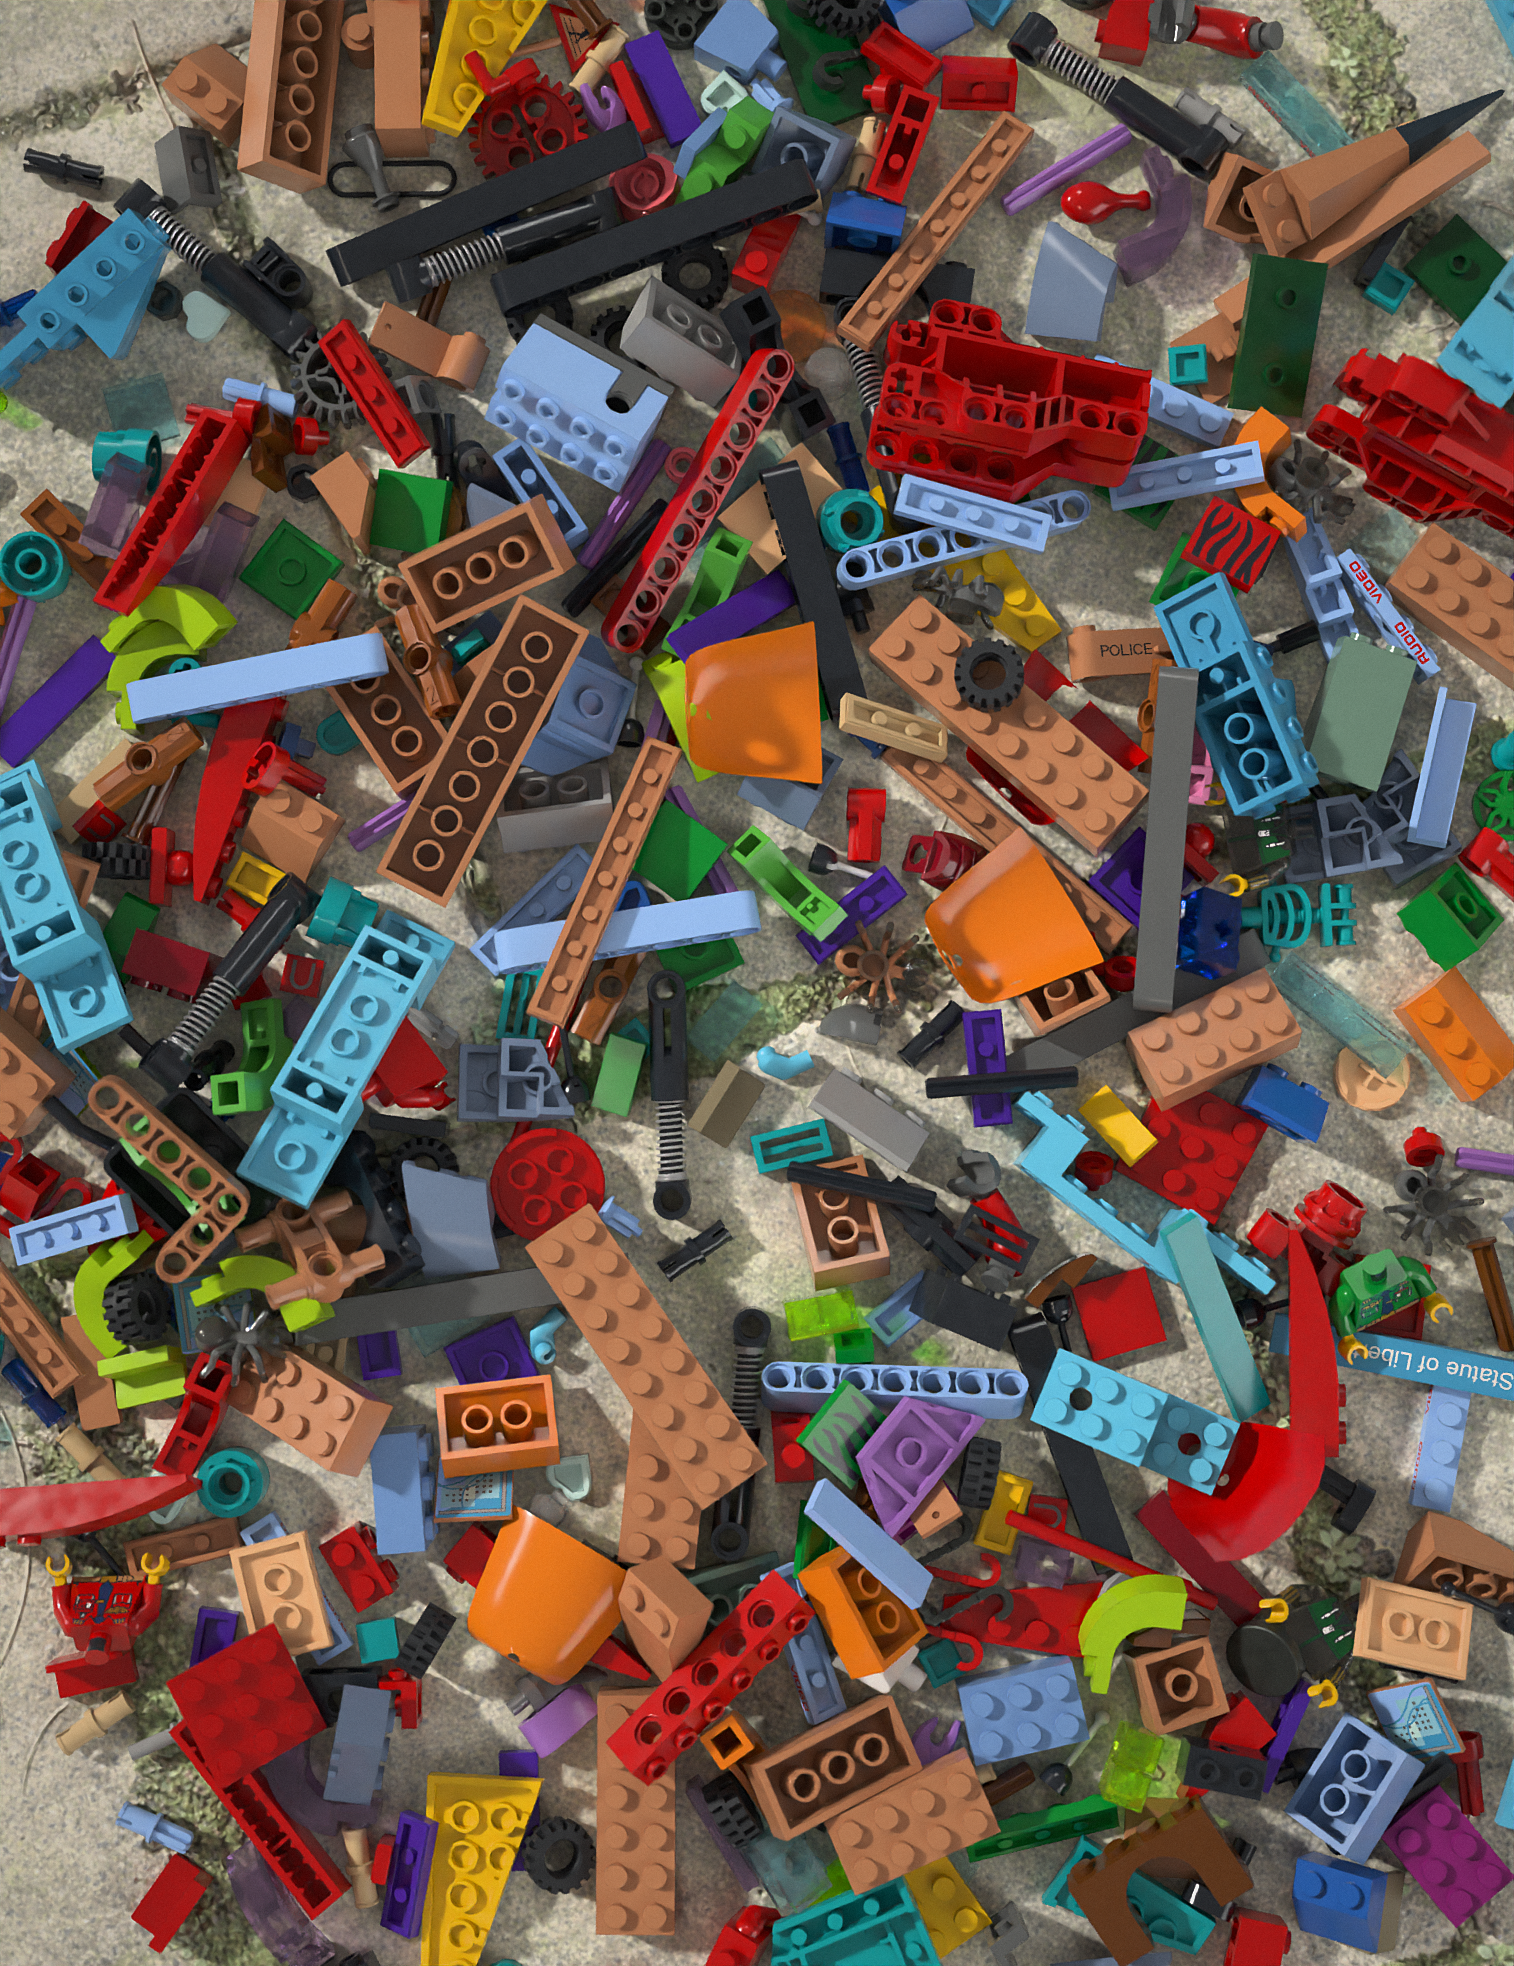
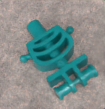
(1268, 917)

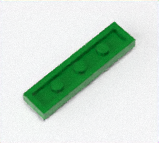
(1047, 1826)

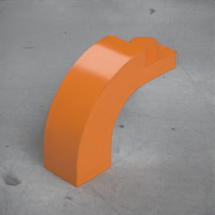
(1258, 498)
(731, 1743)

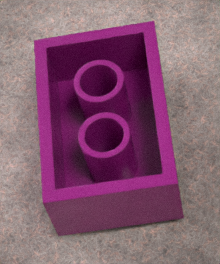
(1446, 1855)

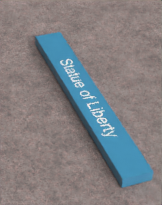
(1417, 1361)

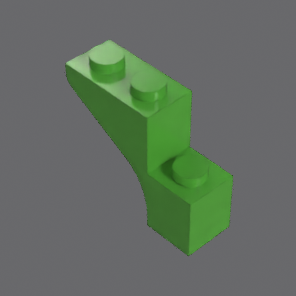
(730, 152)

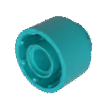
(252, 1471)

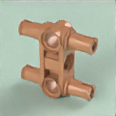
(310, 1250)

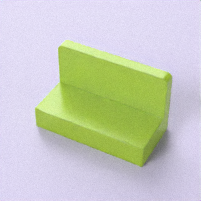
(146, 1375)

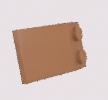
(841, 1231)
(662, 1615)

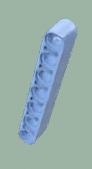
(945, 546)
(257, 678)
(638, 930)
(910, 1380)

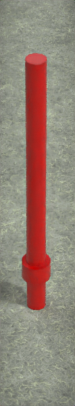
(1100, 1555)

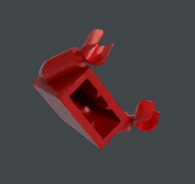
(409, 1073)
(744, 1937)

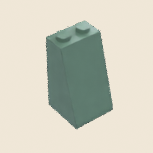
(1358, 711)

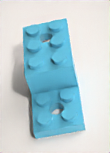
(1135, 1421)

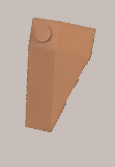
(1226, 203)
(1451, 1551)

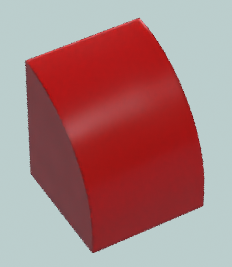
(28, 1187)

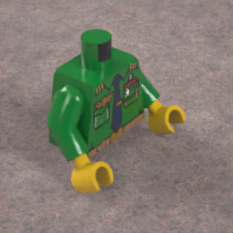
(1376, 1291)

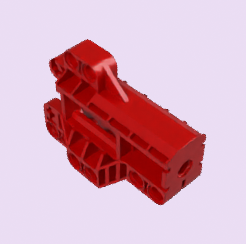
(987, 392)
(1422, 441)

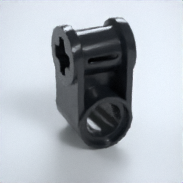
(276, 271)
(483, 473)

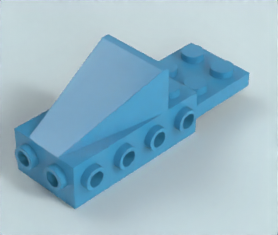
(95, 294)
(1240, 705)

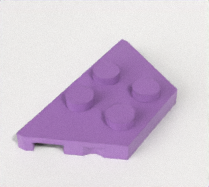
(911, 1456)

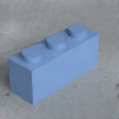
(529, 478)

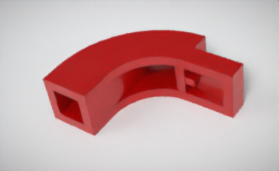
(197, 1420)

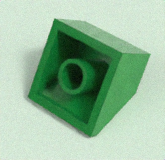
(1450, 917)

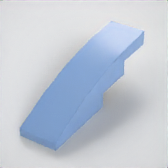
(1320, 585)

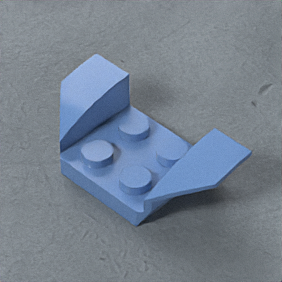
(584, 714)

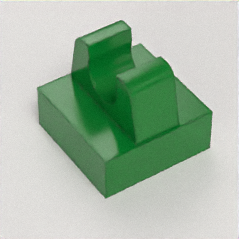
(854, 1346)

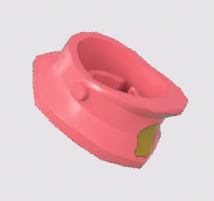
(645, 186)

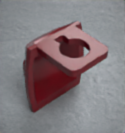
(946, 858)

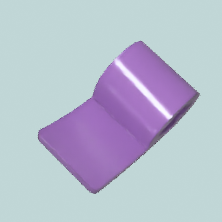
(558, 1720)

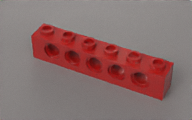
(691, 1679)

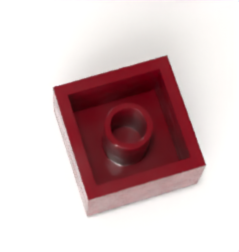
(168, 963)

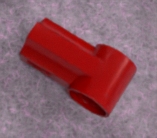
(865, 815)
(1489, 858)

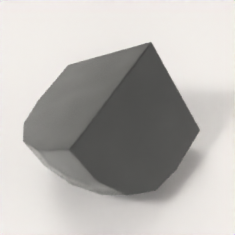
(853, 1023)

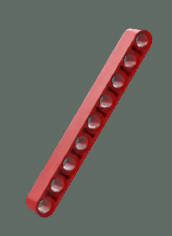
(713, 491)

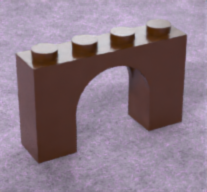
(1183, 1833)

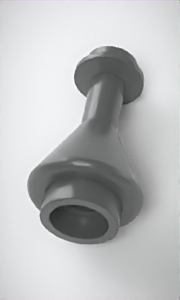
(366, 151)

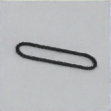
(395, 163)

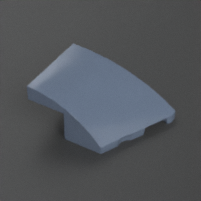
(1070, 287)
(1392, 811)
(1344, 842)
(509, 1083)
(451, 1220)

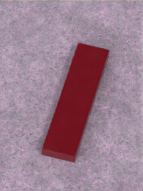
(1221, 1578)

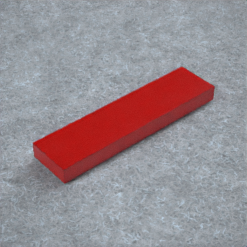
(374, 393)

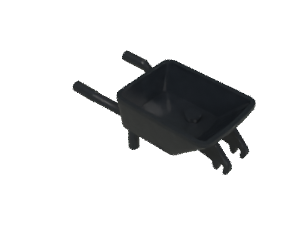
(207, 1130)

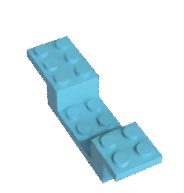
(1484, 344)
(44, 924)
(338, 1052)
(1054, 1150)

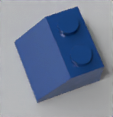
(928, 21)
(864, 223)
(1283, 1104)
(1339, 1900)

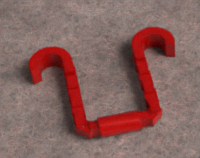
(71, 1183)
(973, 1583)

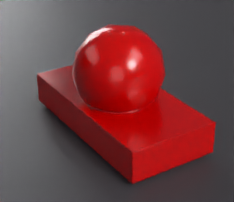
(901, 57)
(1198, 845)
(167, 867)

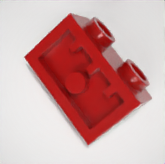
(82, 228)
(359, 1567)

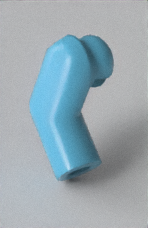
(781, 1066)
(542, 1336)

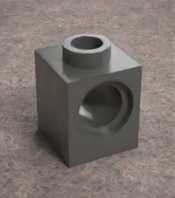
(418, 396)

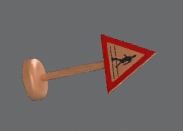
(571, 36)

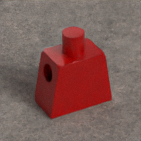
(791, 1460)

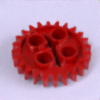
(557, 121)

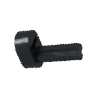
(1354, 1499)
(1201, 1896)

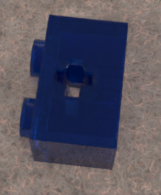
(1209, 933)

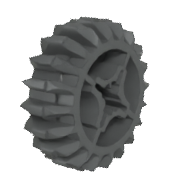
(325, 379)

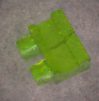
(820, 1314)
(1131, 1754)

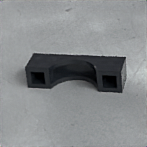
(851, 272)
(757, 325)
(385, 1216)

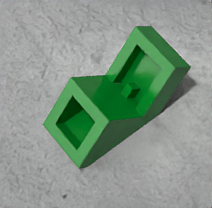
(118, 934)

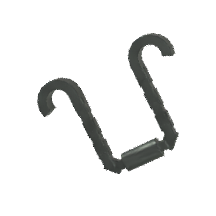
(819, 75)
(1003, 1593)

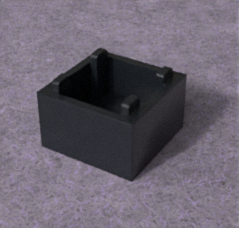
(963, 1308)

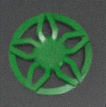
(1501, 806)

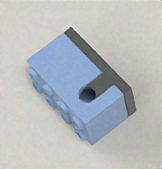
(578, 402)

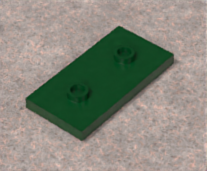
(802, 46)
(1456, 268)
(1277, 335)

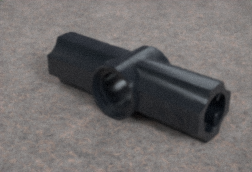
(935, 1234)

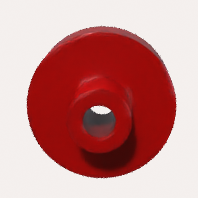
(883, 94)
(308, 436)
(1422, 1147)
(1093, 1169)

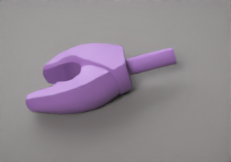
(600, 118)
(931, 1751)

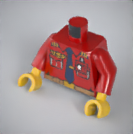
(107, 1610)

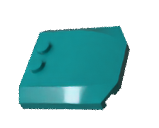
(857, 1930)

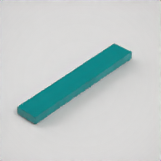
(1215, 1316)

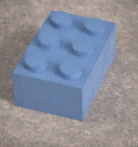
(403, 1489)
(1022, 1709)
(1354, 1788)

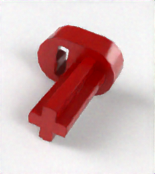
(244, 412)
(272, 764)
(1469, 1773)

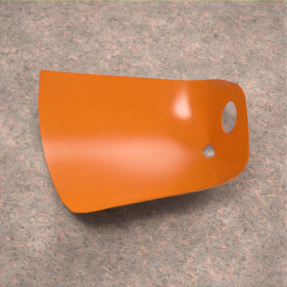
(760, 706)
(1010, 924)
(545, 1599)

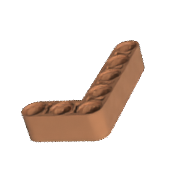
(178, 1171)

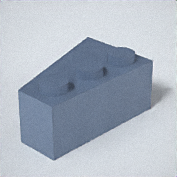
(359, 1745)

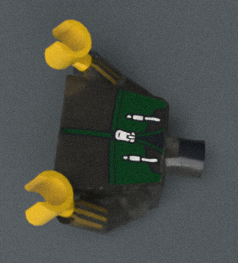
(1260, 847)
(1321, 1631)

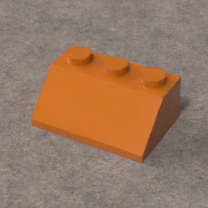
(1458, 1035)
(497, 1426)
(860, 1613)

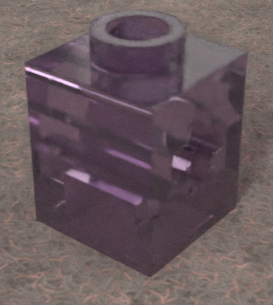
(1035, 1549)

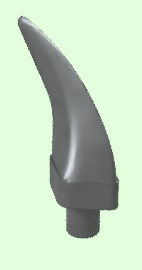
(538, 1692)

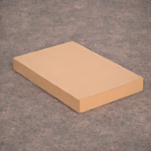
(751, 517)
(283, 1587)
(1413, 1629)

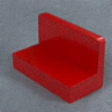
(979, 83)
(635, 102)
(78, 1676)
(171, 1900)

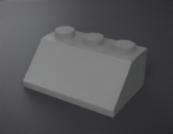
(681, 343)
(556, 809)
(870, 1118)

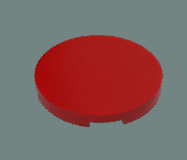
(545, 1180)

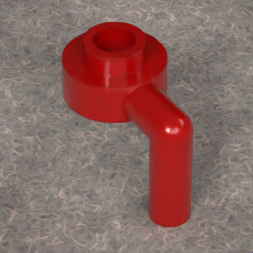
(519, 77)
(1117, 971)

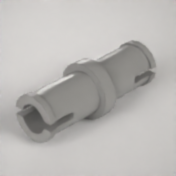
(1204, 113)

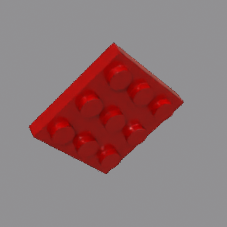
(1198, 1152)
(246, 1705)

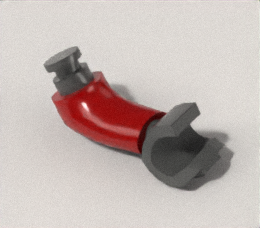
(1214, 28)
(980, 1182)

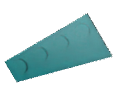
(1165, 1912)

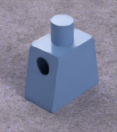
(740, 43)

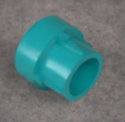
(136, 443)
(868, 515)
(20, 553)
(341, 914)

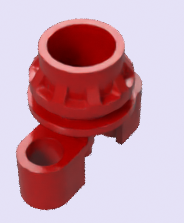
(1327, 1220)

